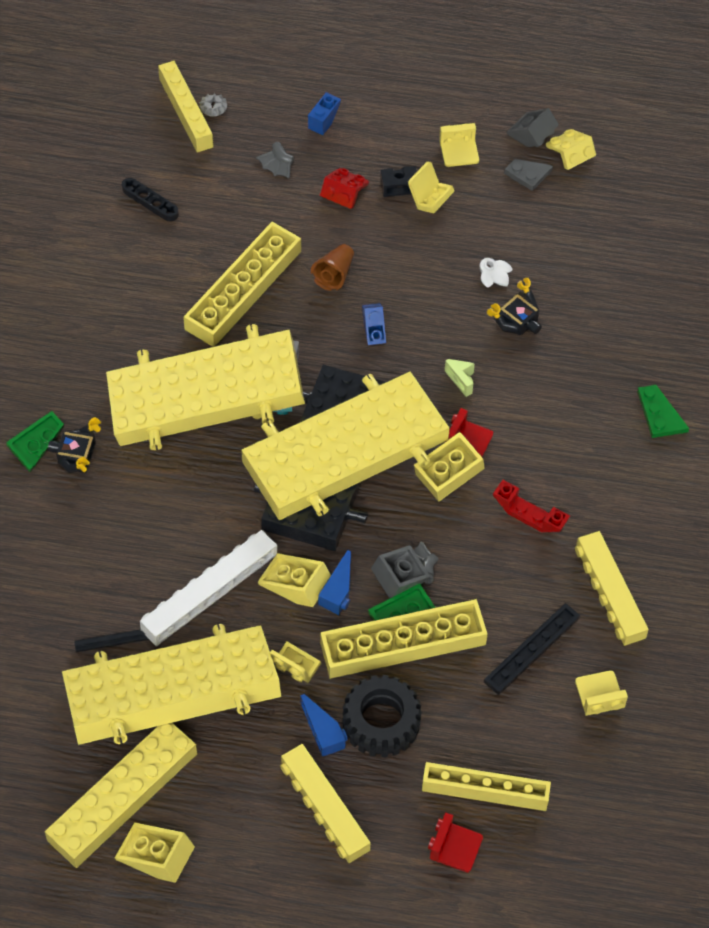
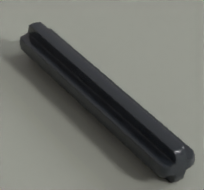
(110, 640)

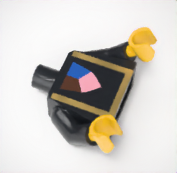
(519, 313)
(76, 447)

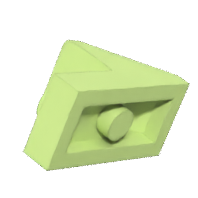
(460, 374)

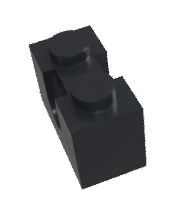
(391, 179)

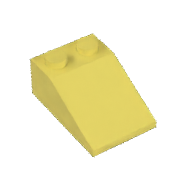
(295, 578)
(156, 851)

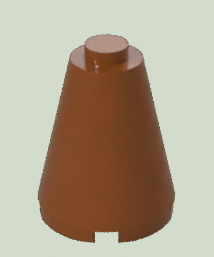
(333, 268)

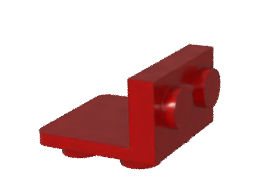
(343, 187)
(476, 435)
(454, 844)

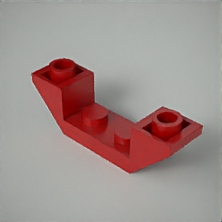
(526, 512)

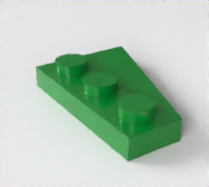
(34, 440)

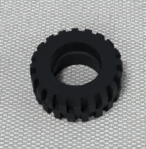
(388, 692)

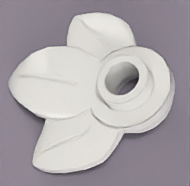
(495, 274)

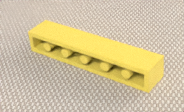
(185, 106)
(611, 588)
(486, 786)
(325, 803)

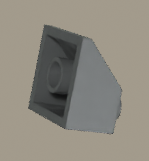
(533, 127)
(399, 570)

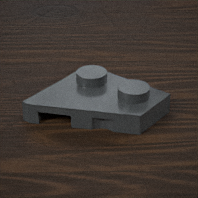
(528, 173)

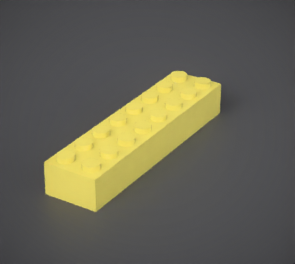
(242, 284)
(403, 638)
(120, 793)

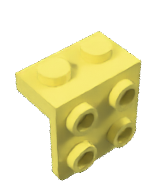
(459, 145)
(573, 147)
(427, 190)
(296, 662)
(600, 693)

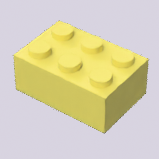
(450, 466)

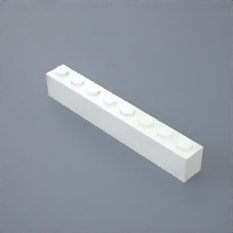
(208, 587)

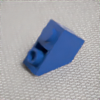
(323, 113)
(374, 323)

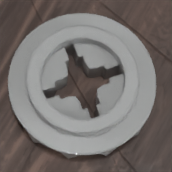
(219, 107)

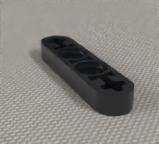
(151, 198)

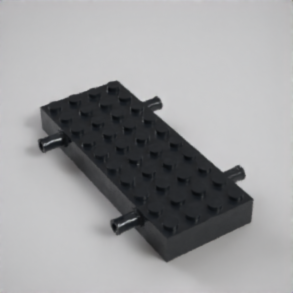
(324, 531)

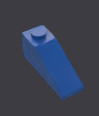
(336, 590)
(325, 729)

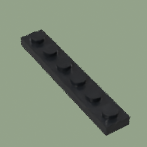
(531, 649)

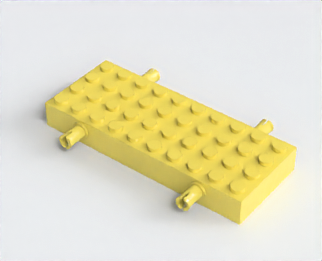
(204, 387)
(344, 445)
(170, 684)

